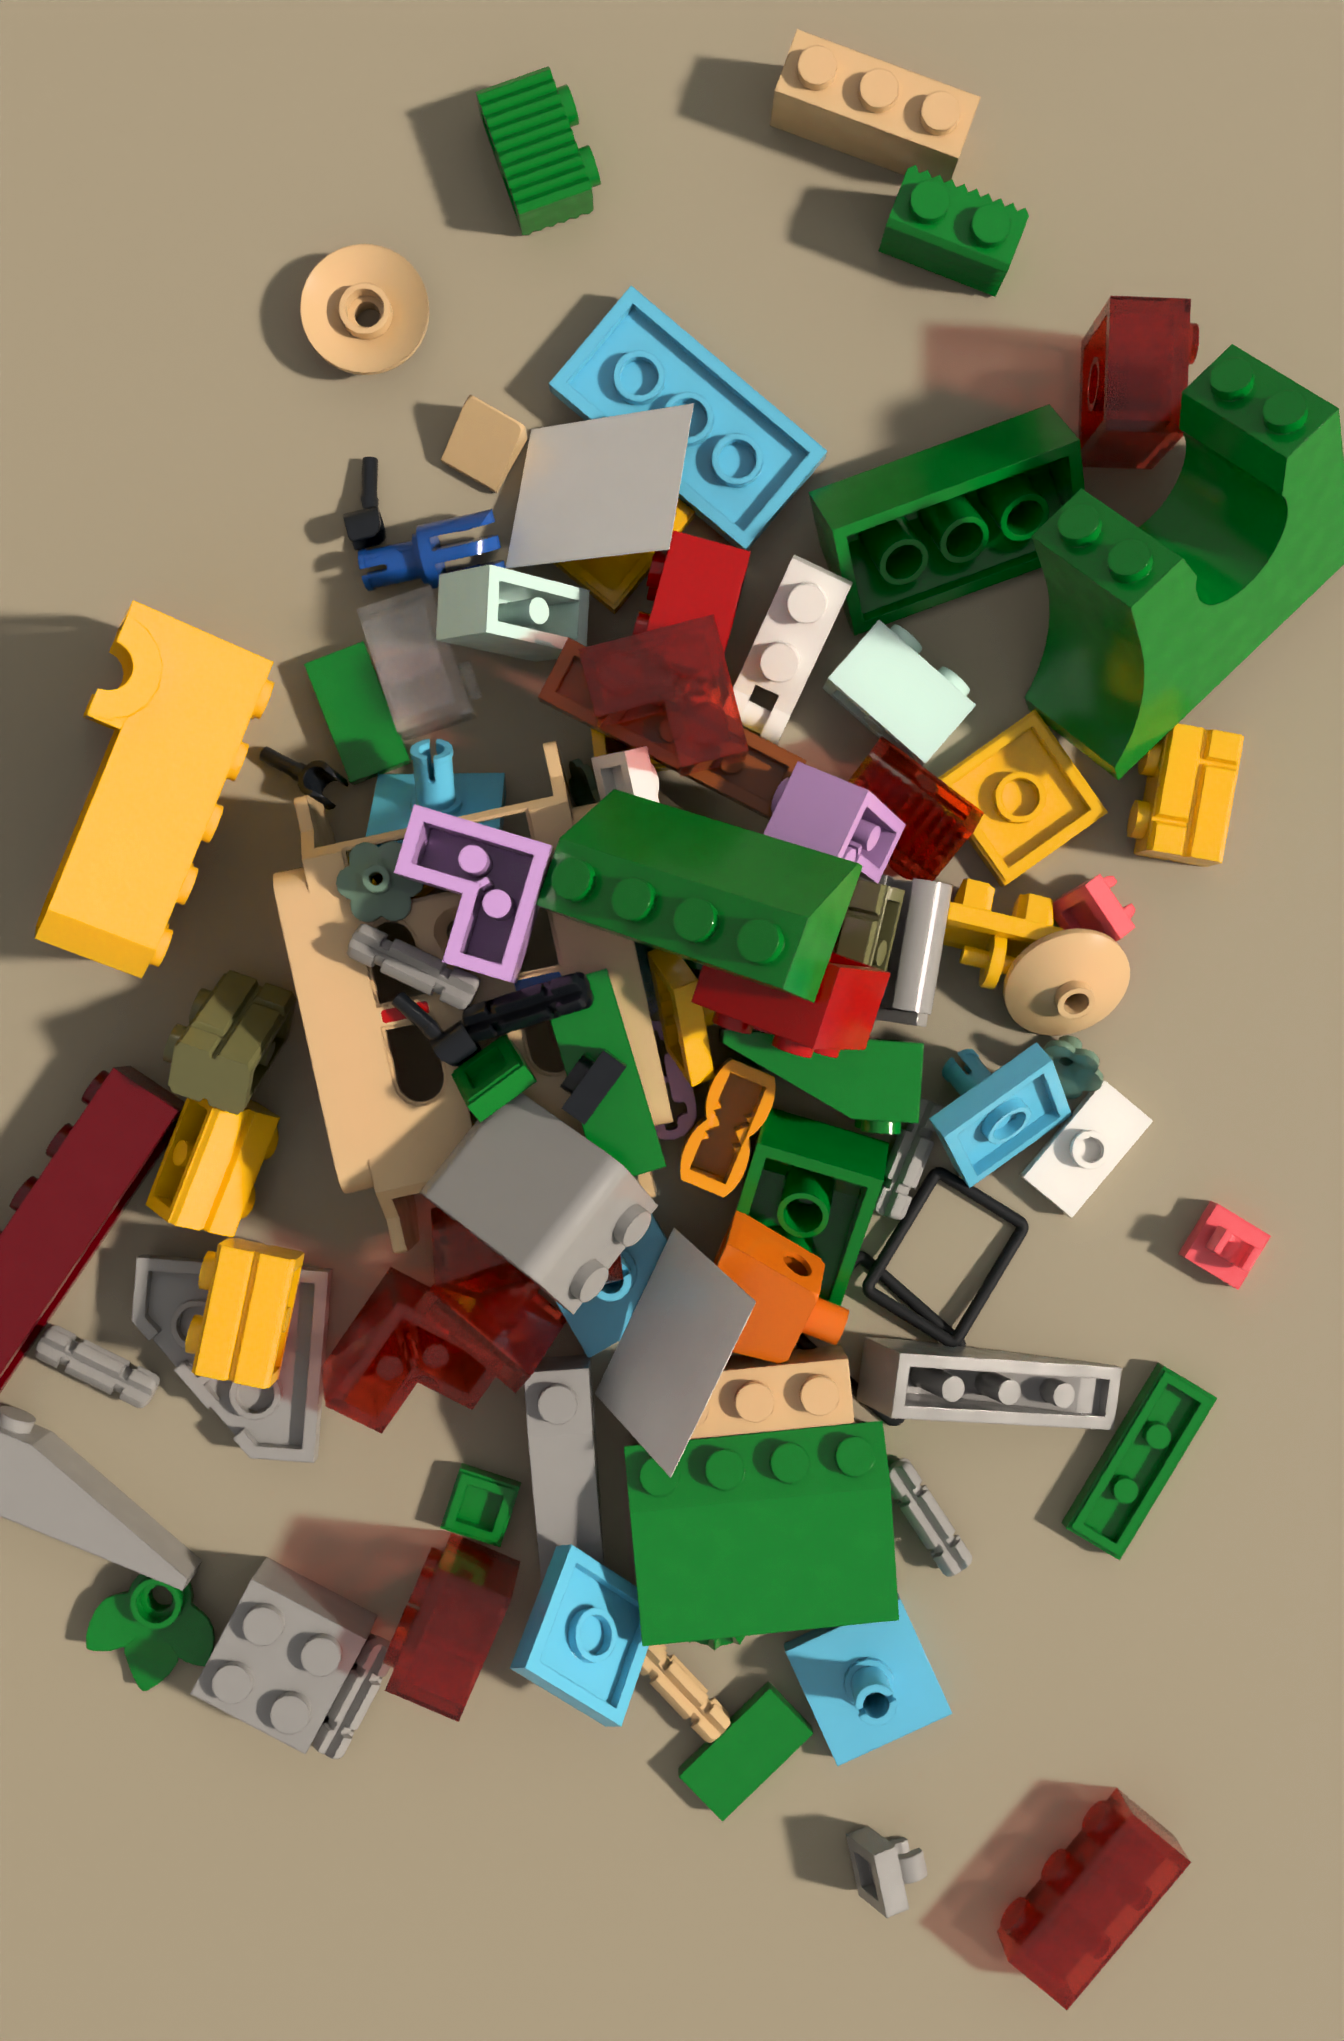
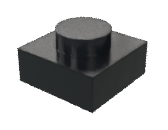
(590, 1083)

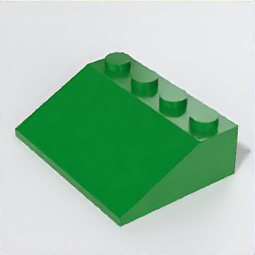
(764, 1534)

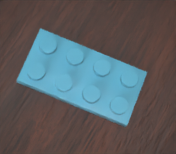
(740, 449)

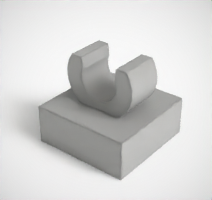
(883, 1869)

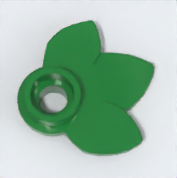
(152, 1632)

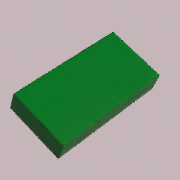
(357, 713)
(747, 1753)

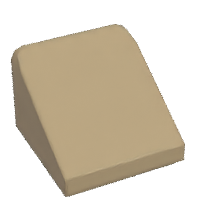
(484, 444)

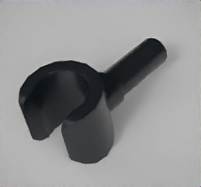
(366, 525)
(310, 777)
(451, 1045)

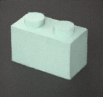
(510, 612)
(900, 692)

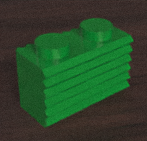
(536, 149)
(953, 231)

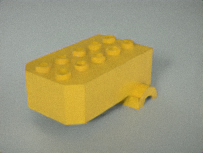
(156, 788)

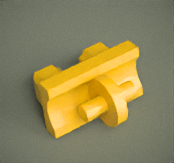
(992, 938)

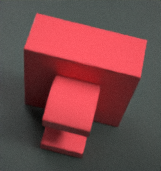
(1094, 908)
(1224, 1245)

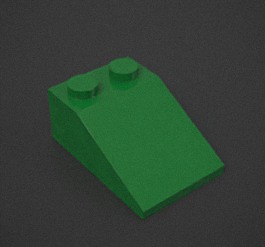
(867, 1085)
(815, 1190)

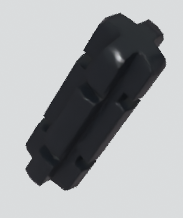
(528, 1006)

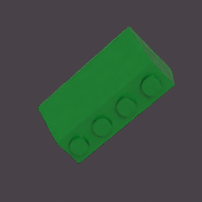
(946, 516)
(703, 891)

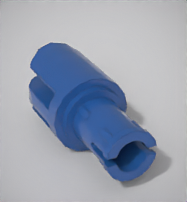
(424, 556)

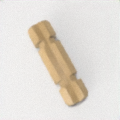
(685, 1693)

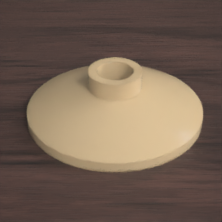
(360, 280)
(1066, 982)

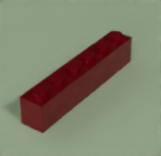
(77, 1201)

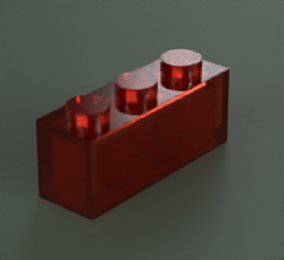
(1091, 1897)

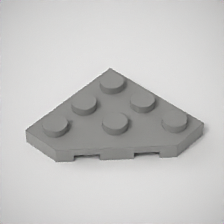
(266, 1422)

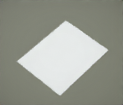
(600, 487)
(674, 1350)

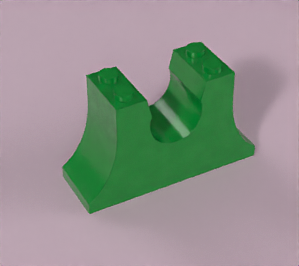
(1173, 606)

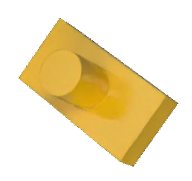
(682, 1021)

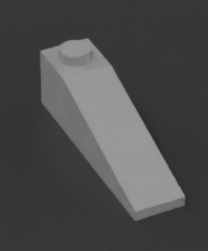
(985, 1385)
(564, 1457)
(66, 1498)

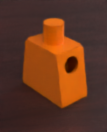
(786, 1290)

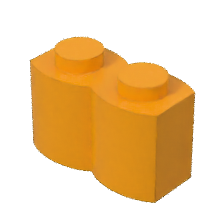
(719, 1143)

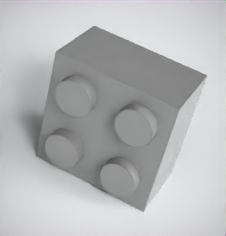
(284, 1655)

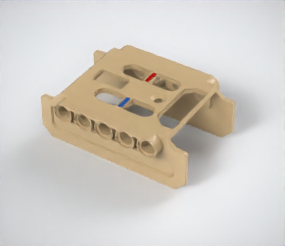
(371, 1125)

